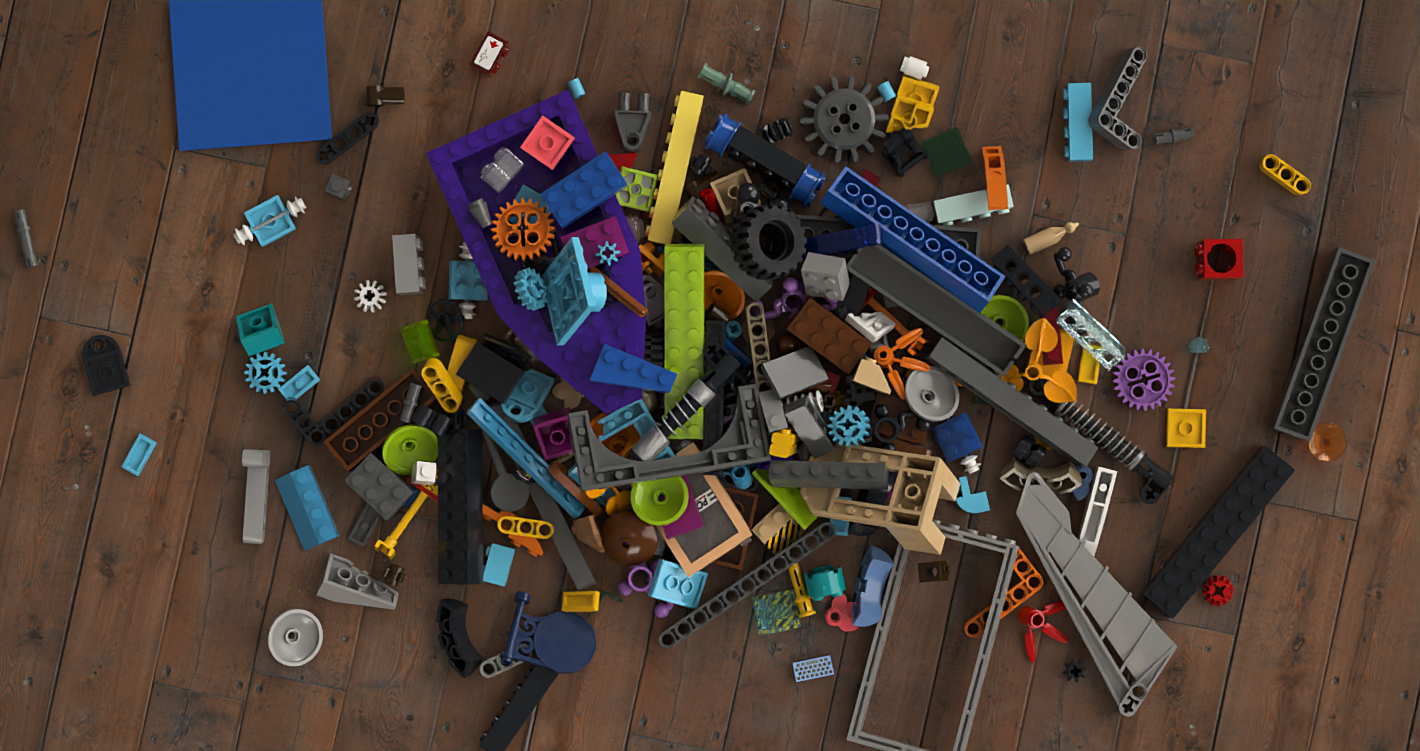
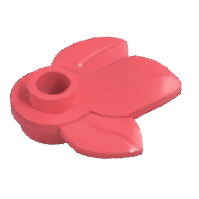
(844, 612)

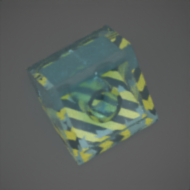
(776, 612)

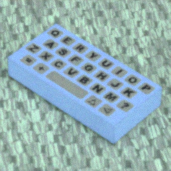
(813, 668)

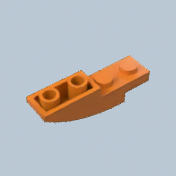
(995, 178)
(533, 544)

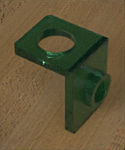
(609, 594)

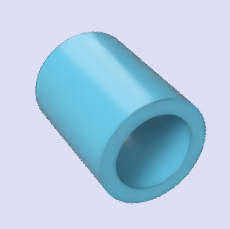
(575, 88)
(886, 91)

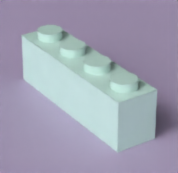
(965, 207)

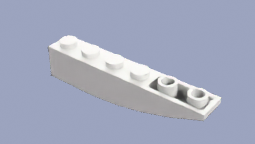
(1096, 507)

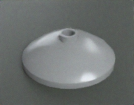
(939, 390)
(304, 642)

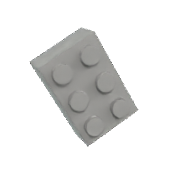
(408, 264)

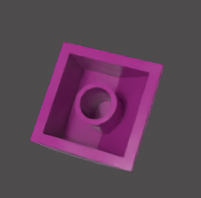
(553, 433)

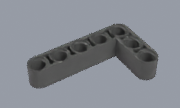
(1116, 99)

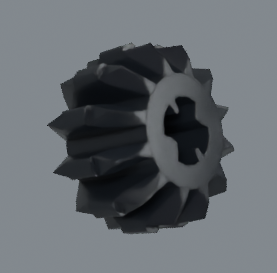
(777, 130)

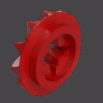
(1219, 581)

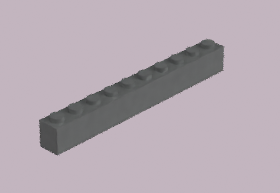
(1011, 402)

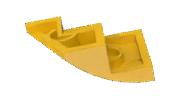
(912, 104)

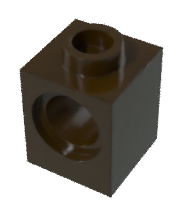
(926, 571)

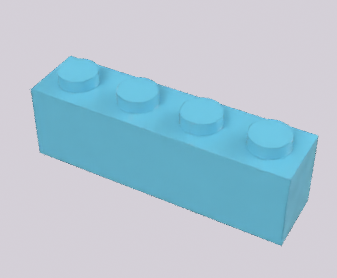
(1078, 130)

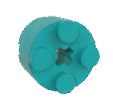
(825, 582)

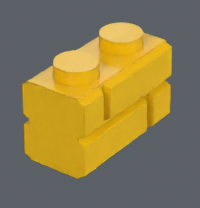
(784, 442)

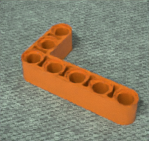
(1011, 600)

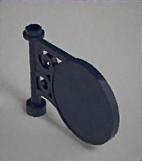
(560, 641)

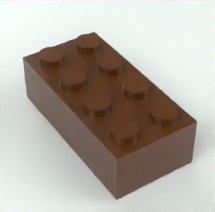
(828, 334)
(746, 505)

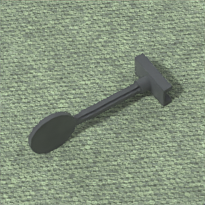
(506, 491)

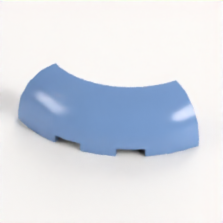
(870, 587)

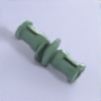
(726, 83)

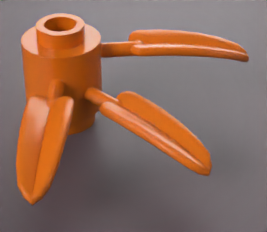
(905, 362)

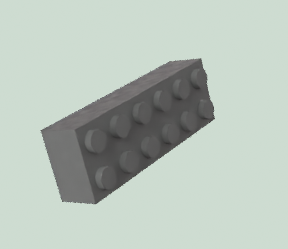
(705, 228)

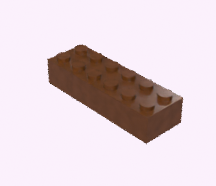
(376, 422)

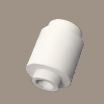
(914, 67)

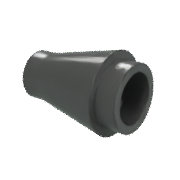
(480, 212)

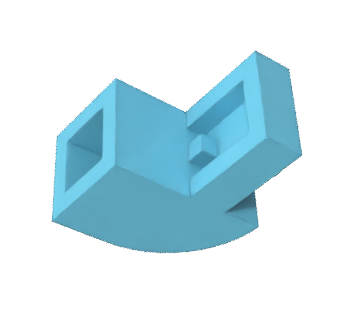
(971, 502)

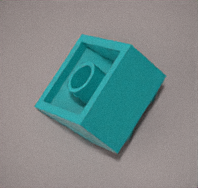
(259, 330)

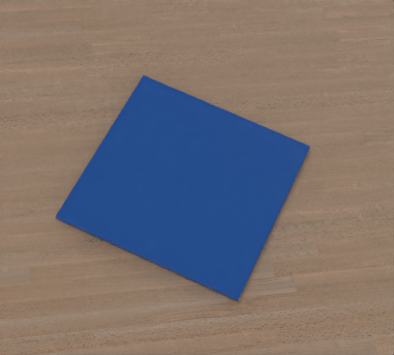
(249, 72)

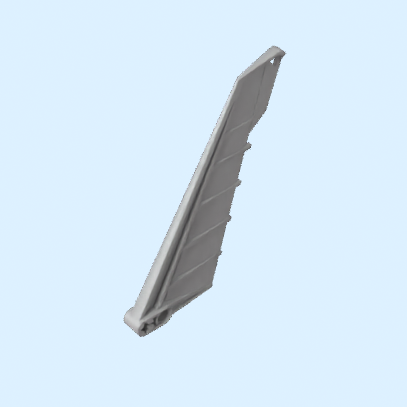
(1127, 626)

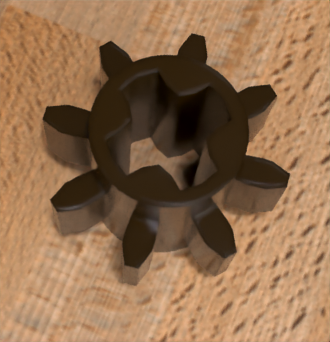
(834, 401)
(394, 574)

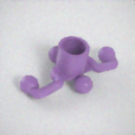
(791, 286)
(625, 587)

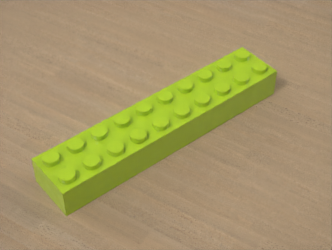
(684, 327)

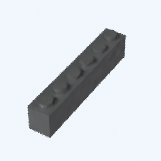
(829, 474)

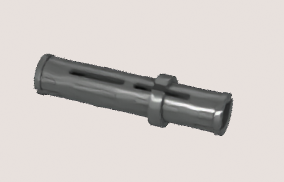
(23, 230)

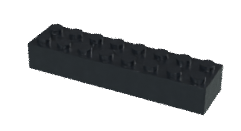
(460, 507)

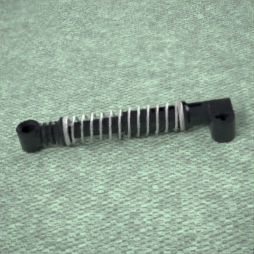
(1113, 442)

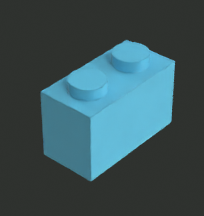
(498, 564)

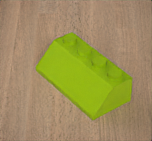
(788, 498)

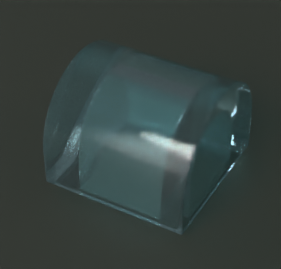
(1197, 345)

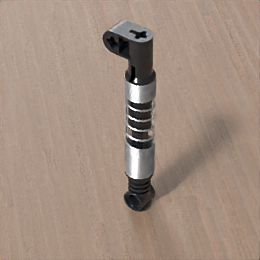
(698, 395)

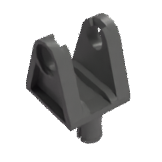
(633, 123)

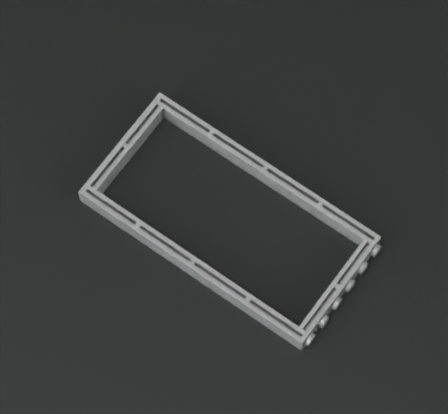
(971, 537)

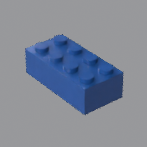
(584, 190)

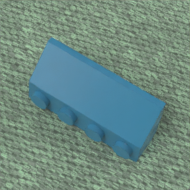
(307, 507)

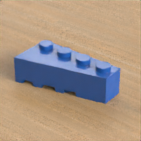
(628, 371)

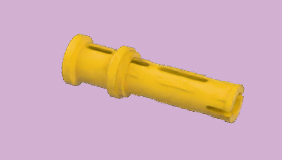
(799, 599)

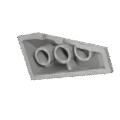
(349, 585)

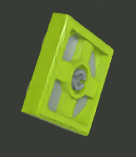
(639, 190)

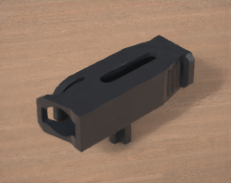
(854, 298)

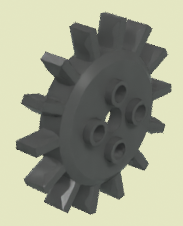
(825, 121)

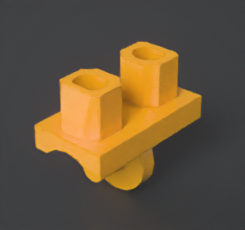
(649, 262)

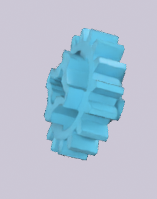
(530, 289)
(275, 364)
(841, 426)

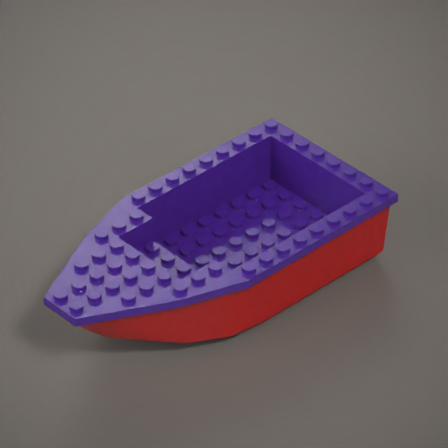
(459, 175)

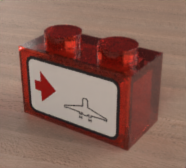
(490, 54)

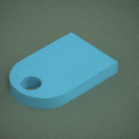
(528, 396)

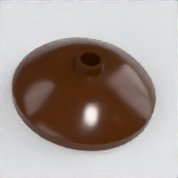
(629, 528)

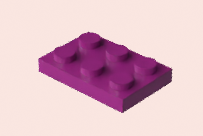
(597, 235)

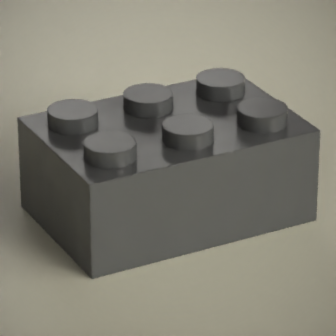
(379, 486)

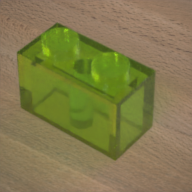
(419, 341)

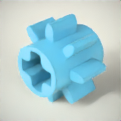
(603, 250)

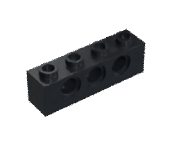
(1009, 258)

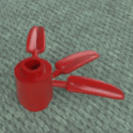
(1034, 619)

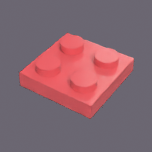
(547, 142)

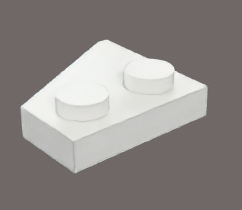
(870, 325)

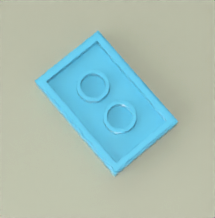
(674, 586)

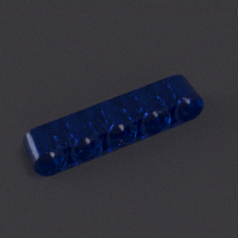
(844, 240)

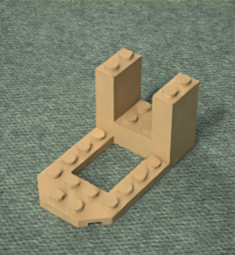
(913, 500)

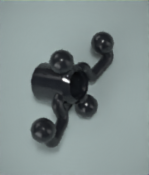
(1076, 287)
(898, 423)

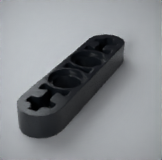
(349, 141)

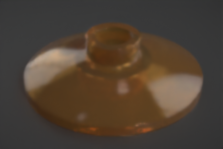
(1336, 445)

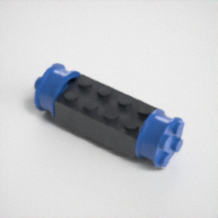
(765, 159)

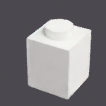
(423, 473)

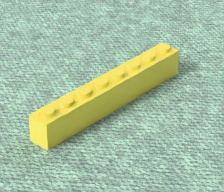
(675, 167)

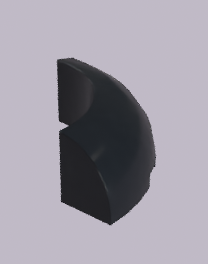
(872, 496)
(454, 637)

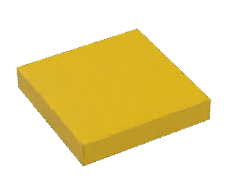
(1185, 428)

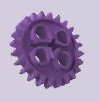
(1138, 363)

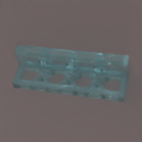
(1094, 328)

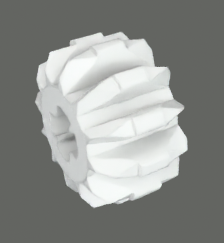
(365, 292)

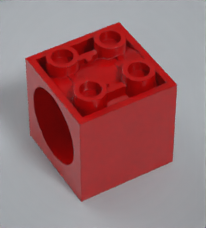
(1232, 247)

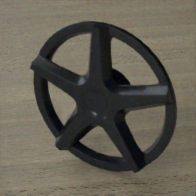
(445, 320)

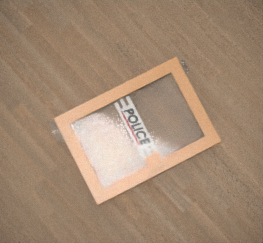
(722, 521)

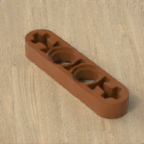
(560, 473)

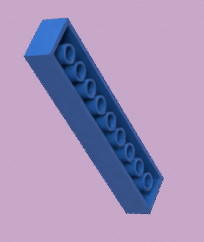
(914, 240)

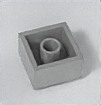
(825, 276)

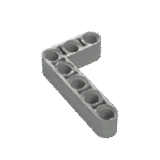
(256, 494)

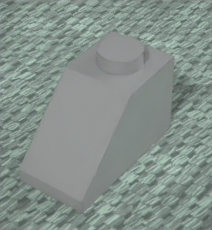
(773, 411)

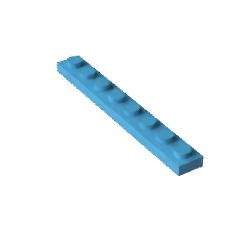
(524, 456)

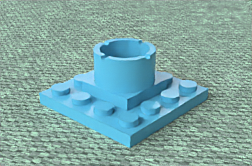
(572, 291)

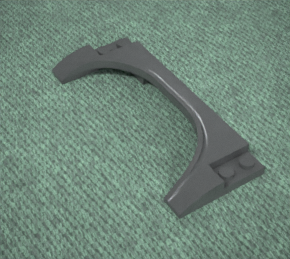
(741, 445)

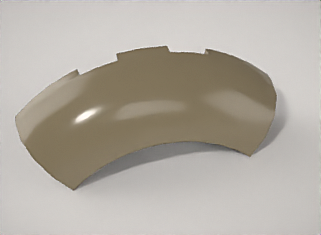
(1059, 479)

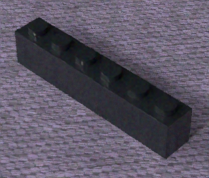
(517, 710)

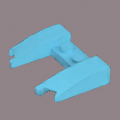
(636, 414)

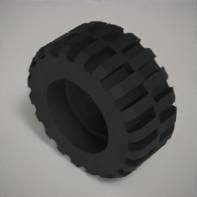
(789, 237)

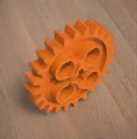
(505, 230)

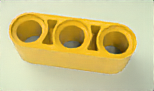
(1275, 174)
(460, 352)
(445, 393)
(516, 527)

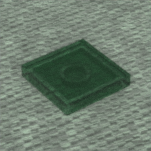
(947, 152)

